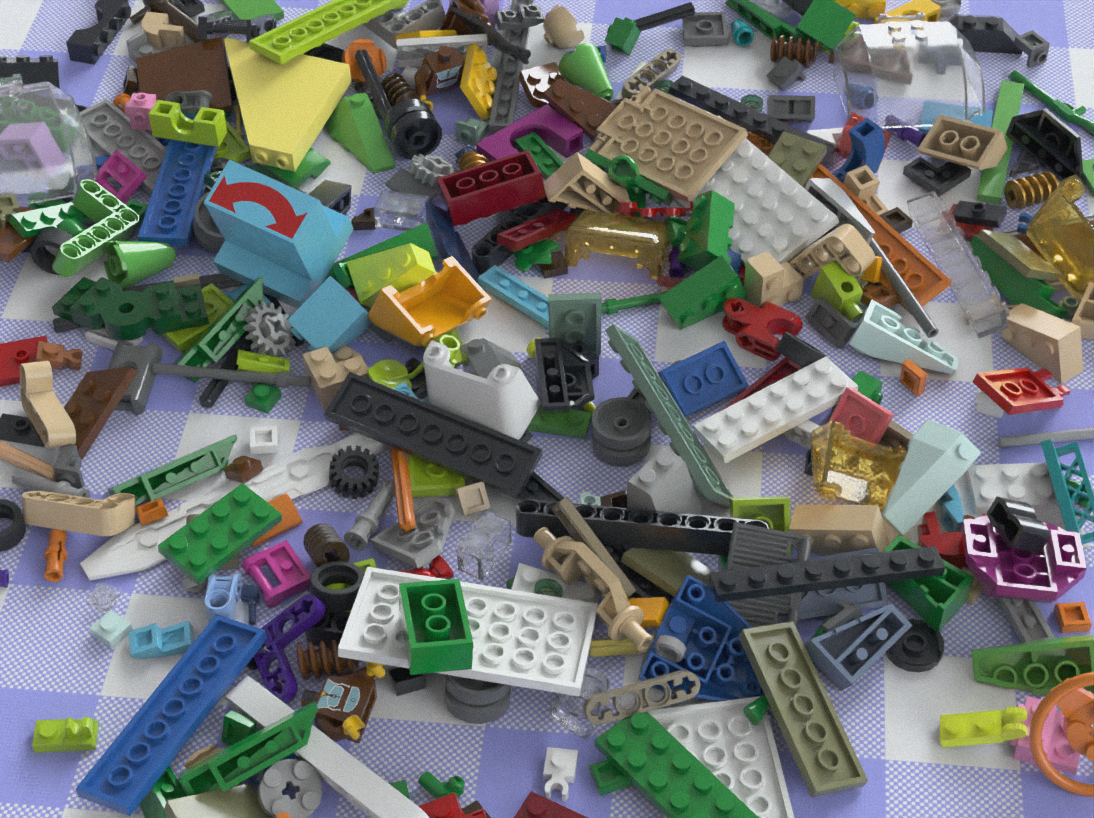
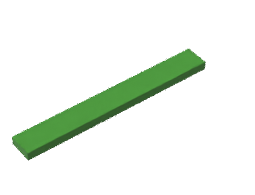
(1007, 106)

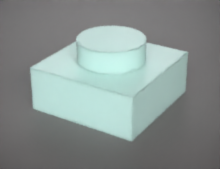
(111, 629)

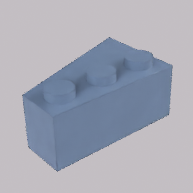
(856, 646)

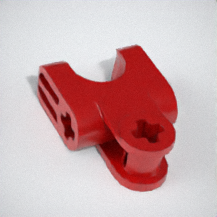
(757, 325)

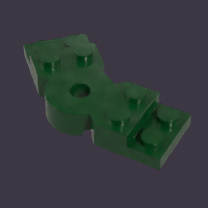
(130, 313)

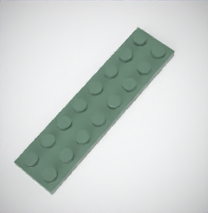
(671, 419)

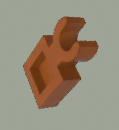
(879, 294)
(58, 356)

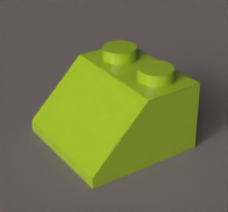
(769, 509)

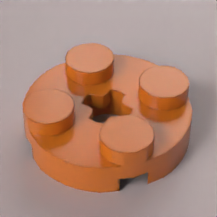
(376, 55)

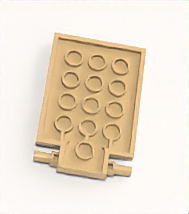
(668, 140)

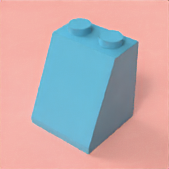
(329, 318)

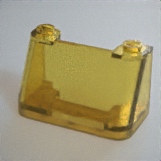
(618, 236)
(1065, 236)
(853, 467)

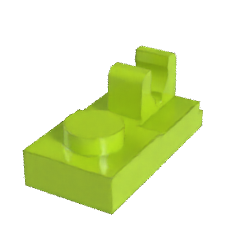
(261, 363)
(65, 735)

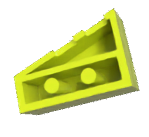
(397, 267)

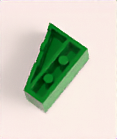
(703, 293)

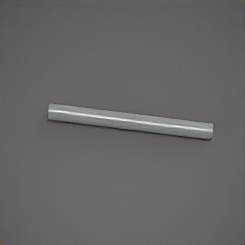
(1059, 436)

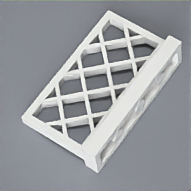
(413, 50)

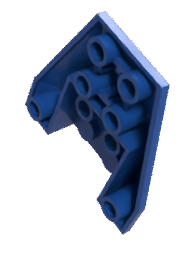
(711, 644)

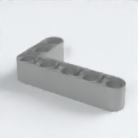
(421, 18)

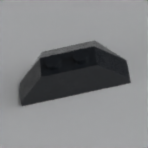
(986, 33)
(1048, 141)
(561, 377)

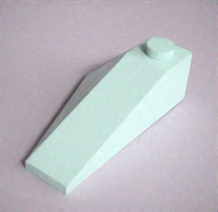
(886, 338)
(931, 466)

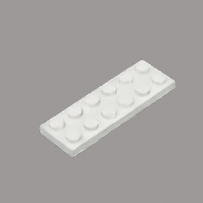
(774, 410)

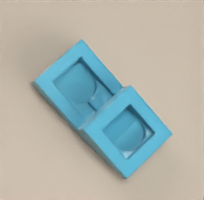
(952, 510)
(157, 642)

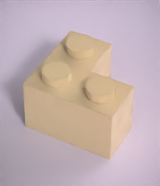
(771, 281)
(328, 375)

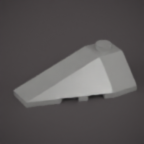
(840, 204)

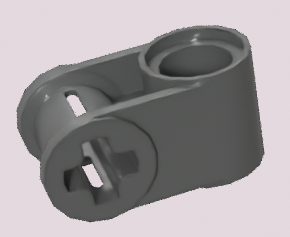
(190, 101)

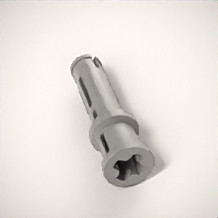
(39, 483)
(368, 521)

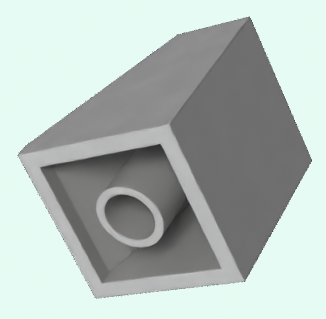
(663, 486)

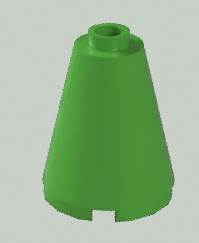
(586, 69)
(136, 261)

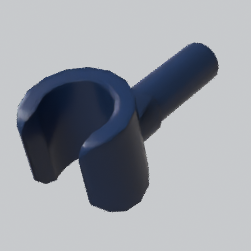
(250, 594)

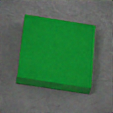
(826, 23)

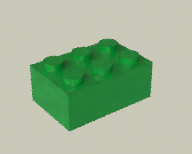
(435, 626)

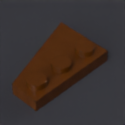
(579, 106)

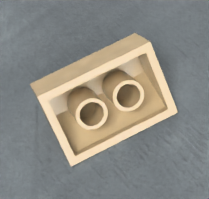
(964, 143)

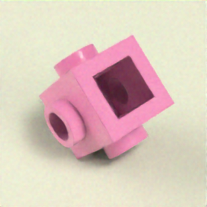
(138, 110)

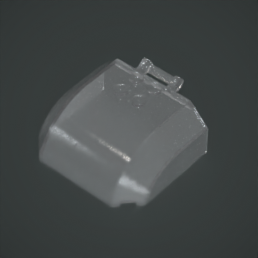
(908, 72)
(41, 142)

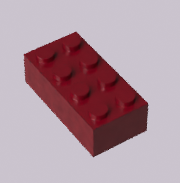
(491, 188)

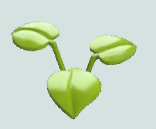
(393, 373)

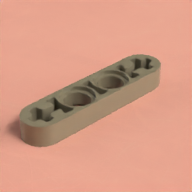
(649, 73)
(642, 700)

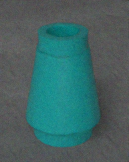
(741, 32)

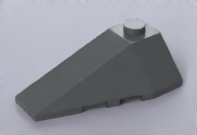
(482, 356)

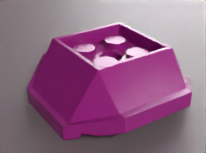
(1023, 573)

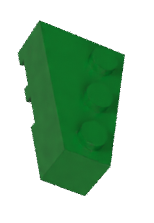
(707, 231)
(935, 597)

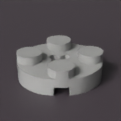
(297, 774)

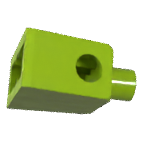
(839, 290)

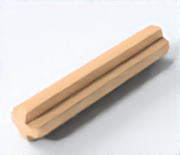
(26, 461)

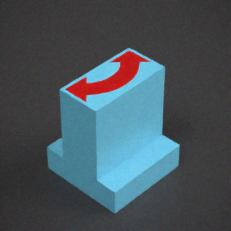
(274, 234)

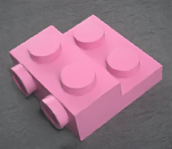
(1054, 740)

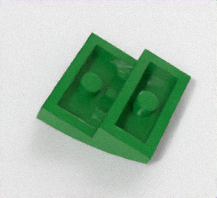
(311, 165)

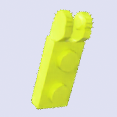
(982, 727)

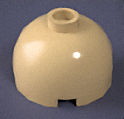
(561, 28)

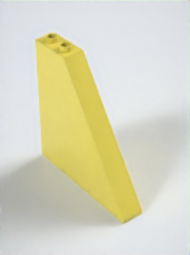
(284, 102)

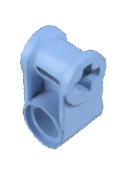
(222, 595)

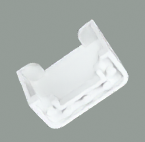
(499, 402)

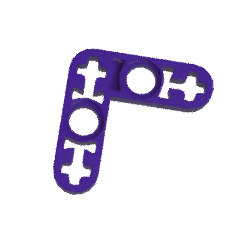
(304, 615)

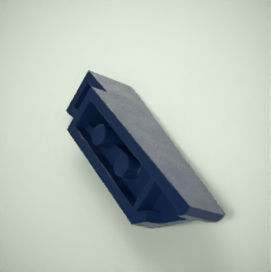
(447, 240)

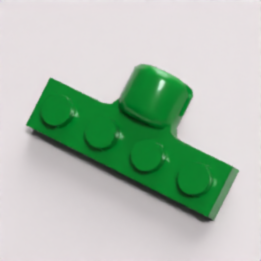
(625, 173)
(61, 217)

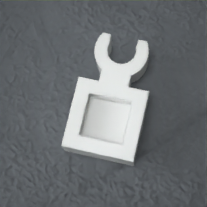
(559, 770)

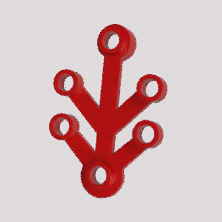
(630, 208)

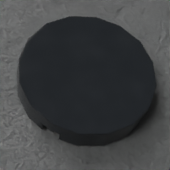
(913, 654)

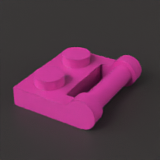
(124, 172)
(284, 566)

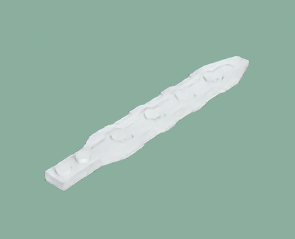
(294, 474)

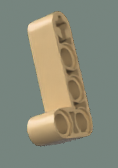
(841, 244)
(43, 405)
(78, 513)

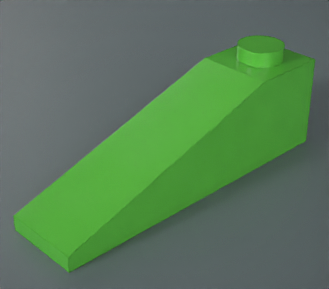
(360, 132)
(1035, 664)

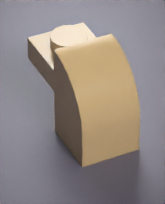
(161, 33)
(864, 186)

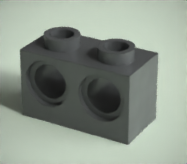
(791, 108)

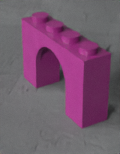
(546, 122)

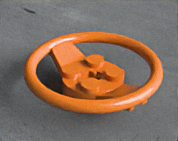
(1078, 717)

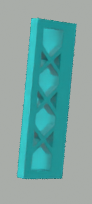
(1063, 491)

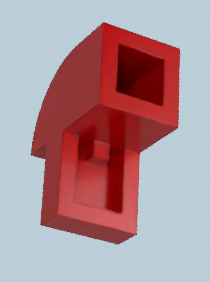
(949, 545)

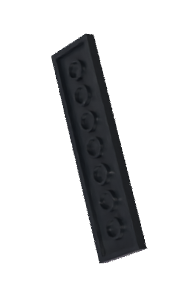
(433, 434)

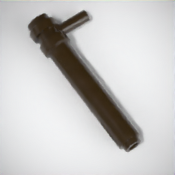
(175, 16)

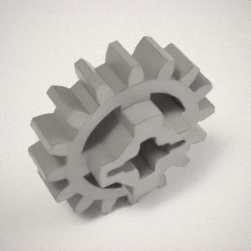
(430, 168)
(269, 330)

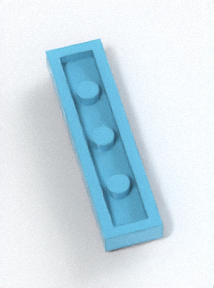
(516, 294)

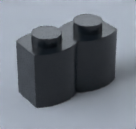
(1018, 524)

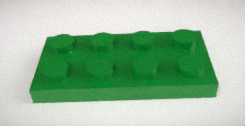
(219, 533)

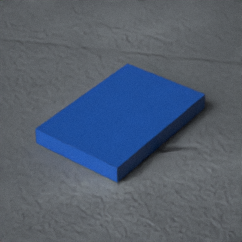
(704, 379)

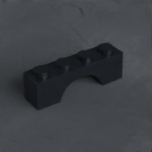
(90, 43)

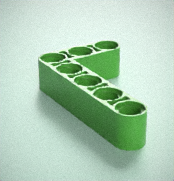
(113, 223)

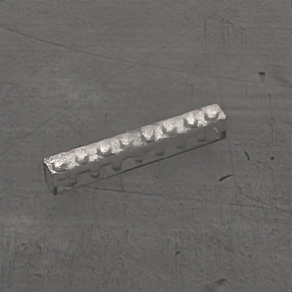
(956, 261)

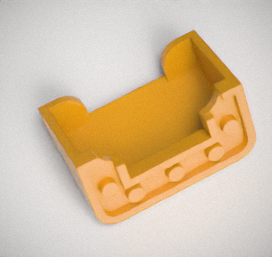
(431, 306)

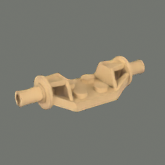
(575, 561)

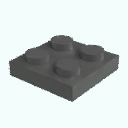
(705, 29)

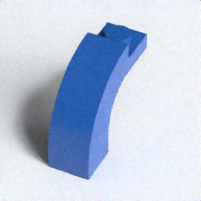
(866, 148)

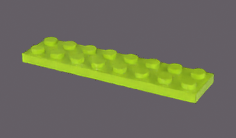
(318, 27)

